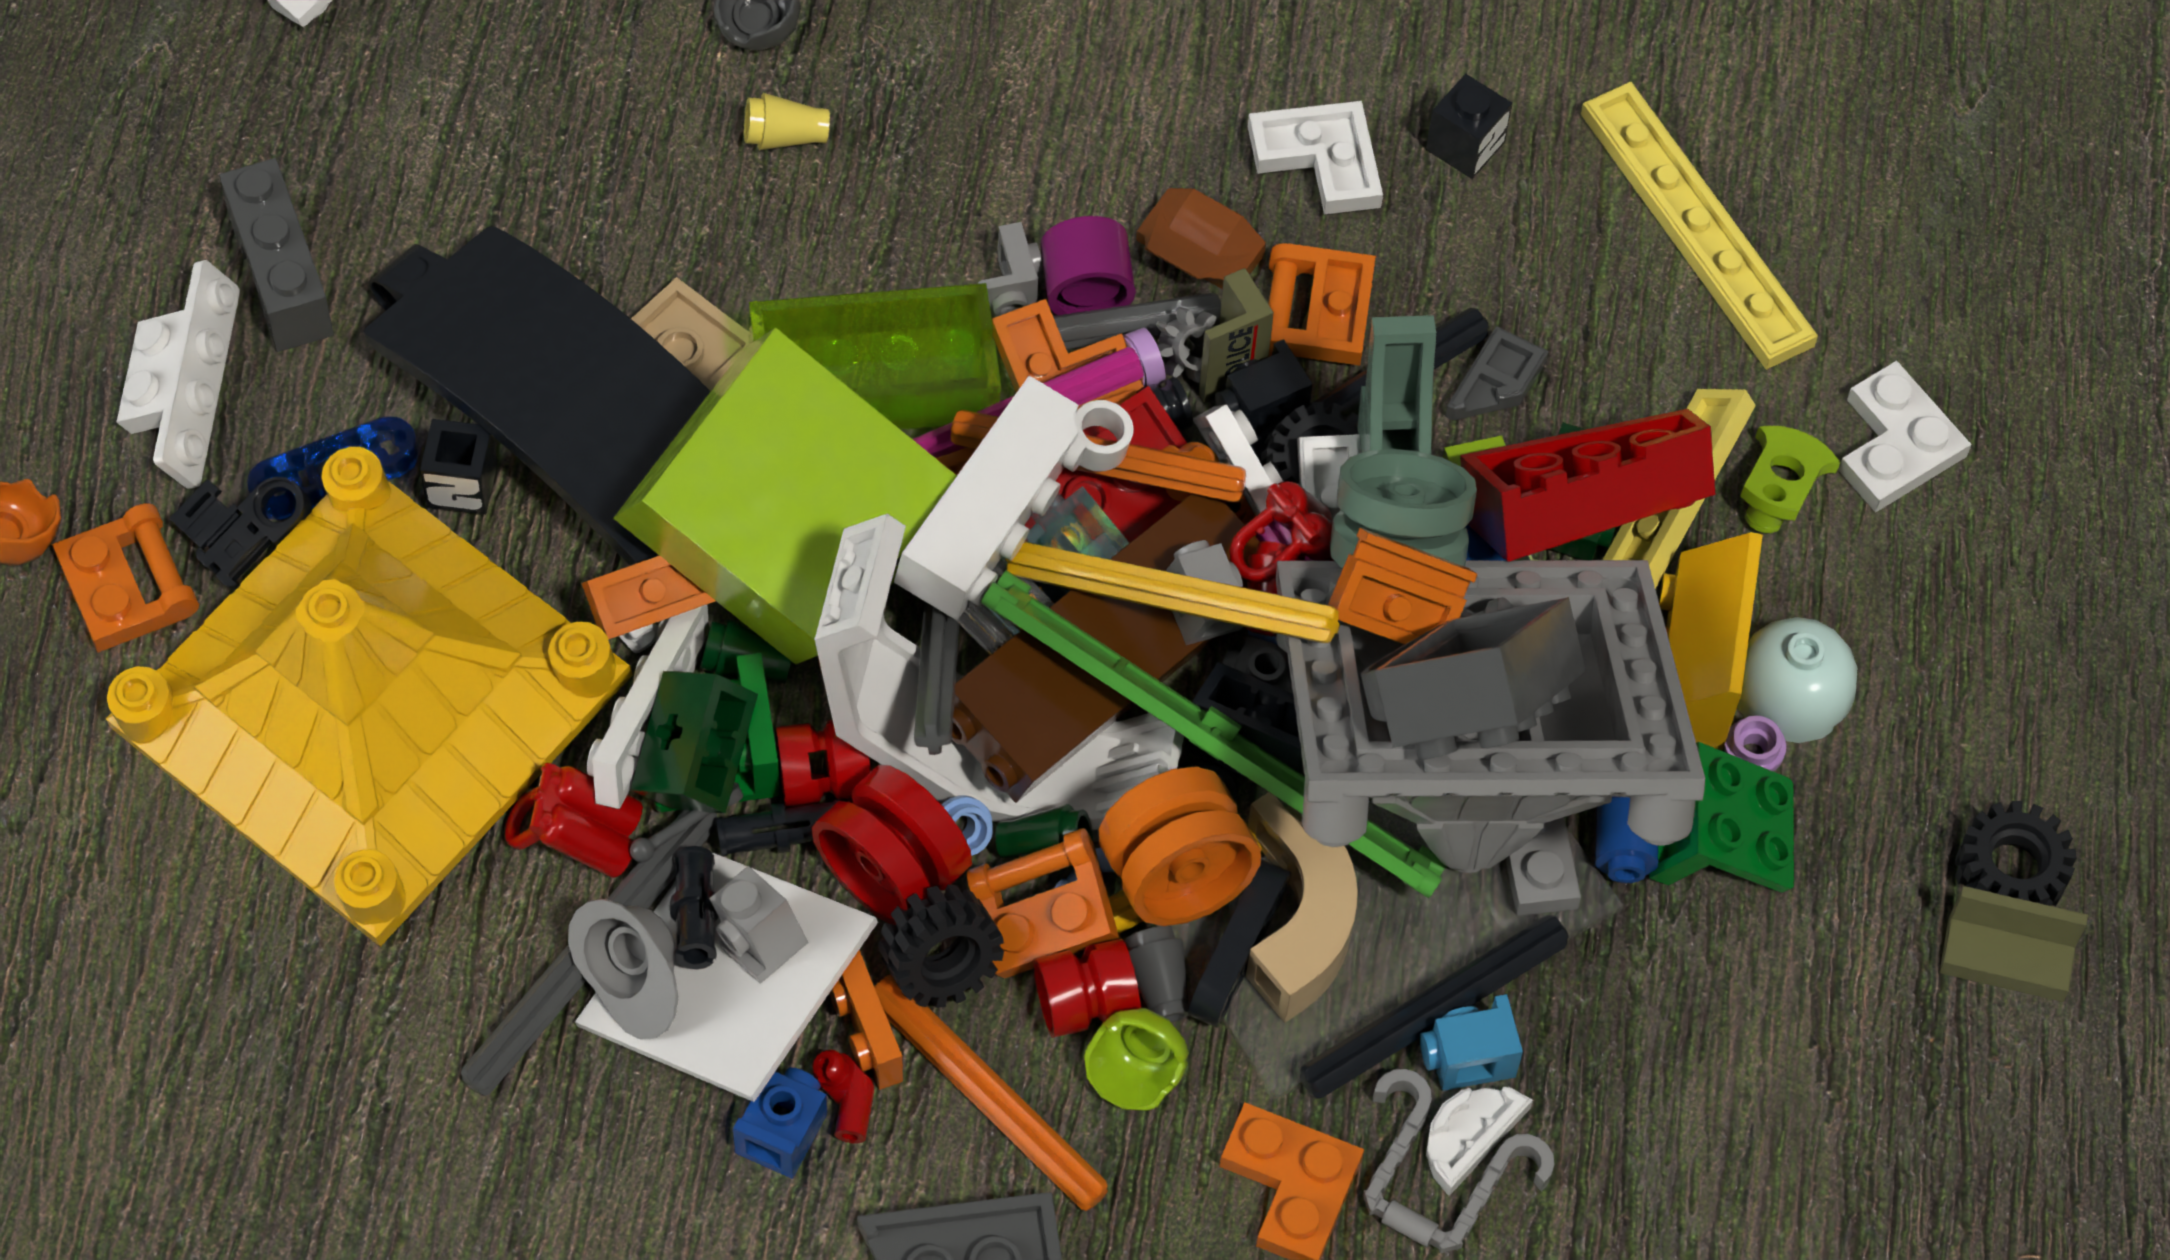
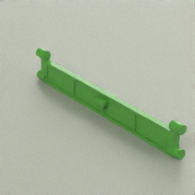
(1207, 730)

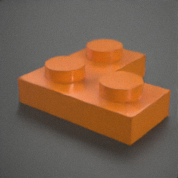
(1034, 347)
(1307, 1171)

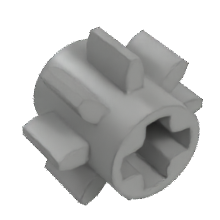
(1173, 338)

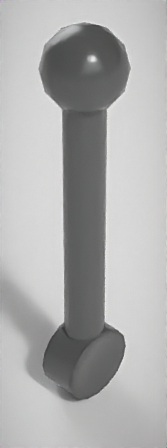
(643, 848)

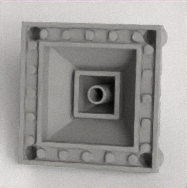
(1474, 807)

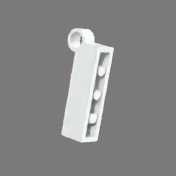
(1000, 489)

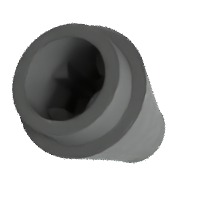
(1160, 971)

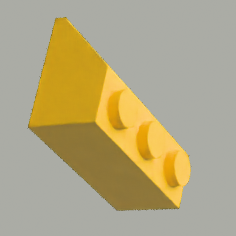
(1710, 629)

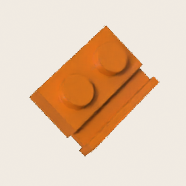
(1398, 588)

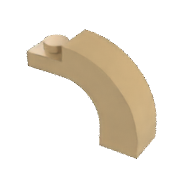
(1308, 951)

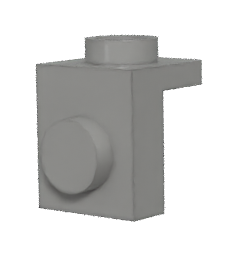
(1020, 269)

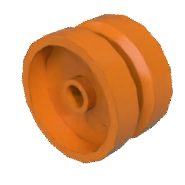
(1179, 846)

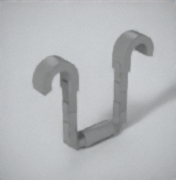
(1414, 1224)

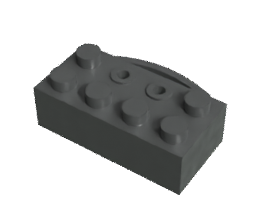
(1476, 676)

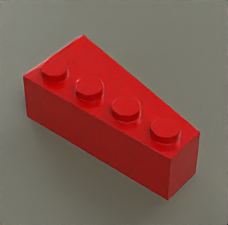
(1588, 481)

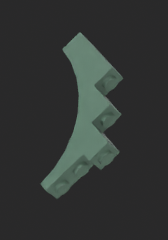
(1399, 385)

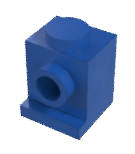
(776, 1139)

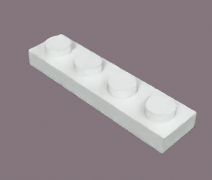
(615, 758)

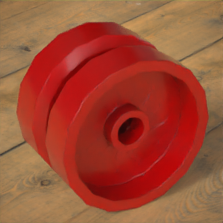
(891, 842)

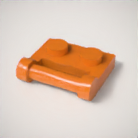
(1336, 304)
(106, 586)
(1052, 920)

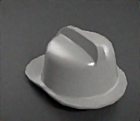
(628, 963)

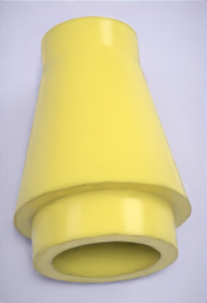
(783, 123)

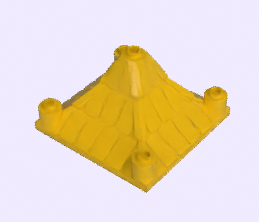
(368, 698)

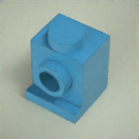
(1473, 1046)

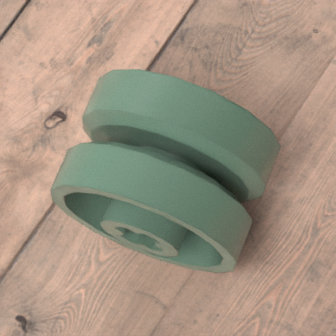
(1406, 499)

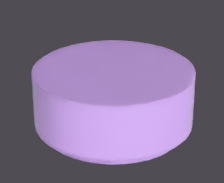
(1149, 356)

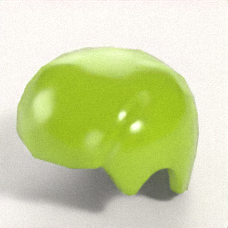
(1136, 1059)

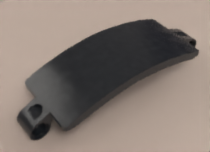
(539, 369)

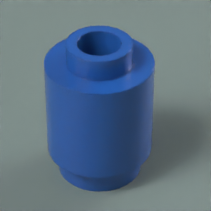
(1618, 848)

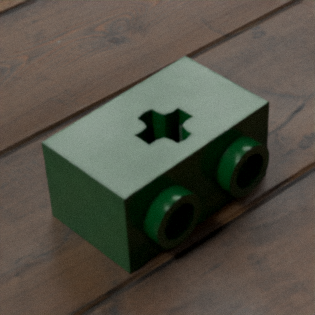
(694, 741)

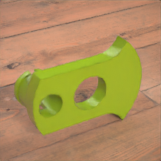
(1778, 499)

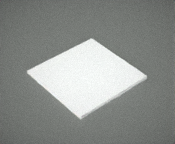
(727, 1021)

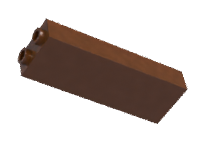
(1035, 708)

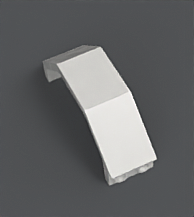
(874, 689)

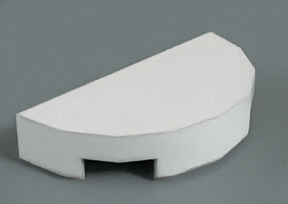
(1469, 1129)

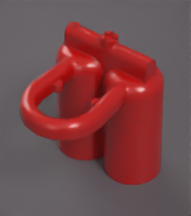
(1299, 513)
(573, 823)

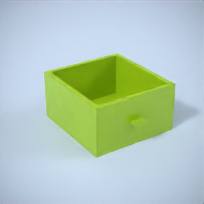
(770, 480)

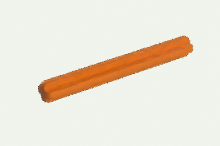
(1140, 464)
(993, 1096)

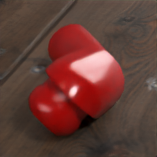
(849, 1089)

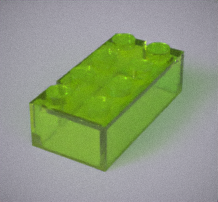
(897, 349)

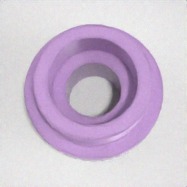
(1761, 732)

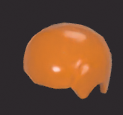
(26, 522)

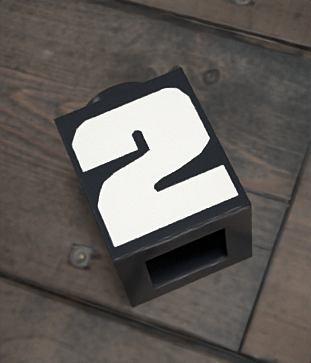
(1468, 126)
(458, 466)

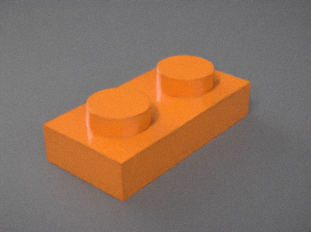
(874, 1041)

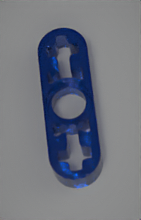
(311, 455)

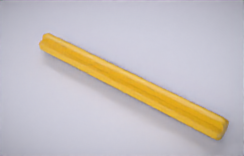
(1176, 592)

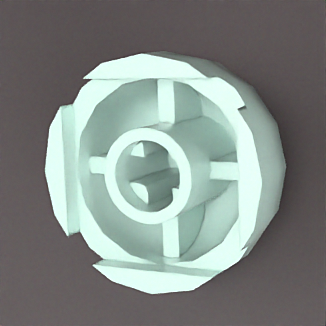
(1799, 678)

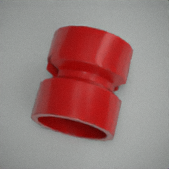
(844, 764)
(1085, 988)

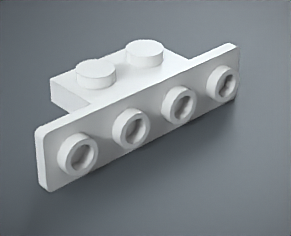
(179, 374)

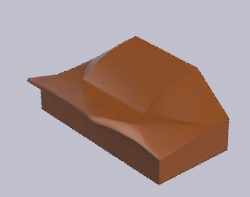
(1200, 236)

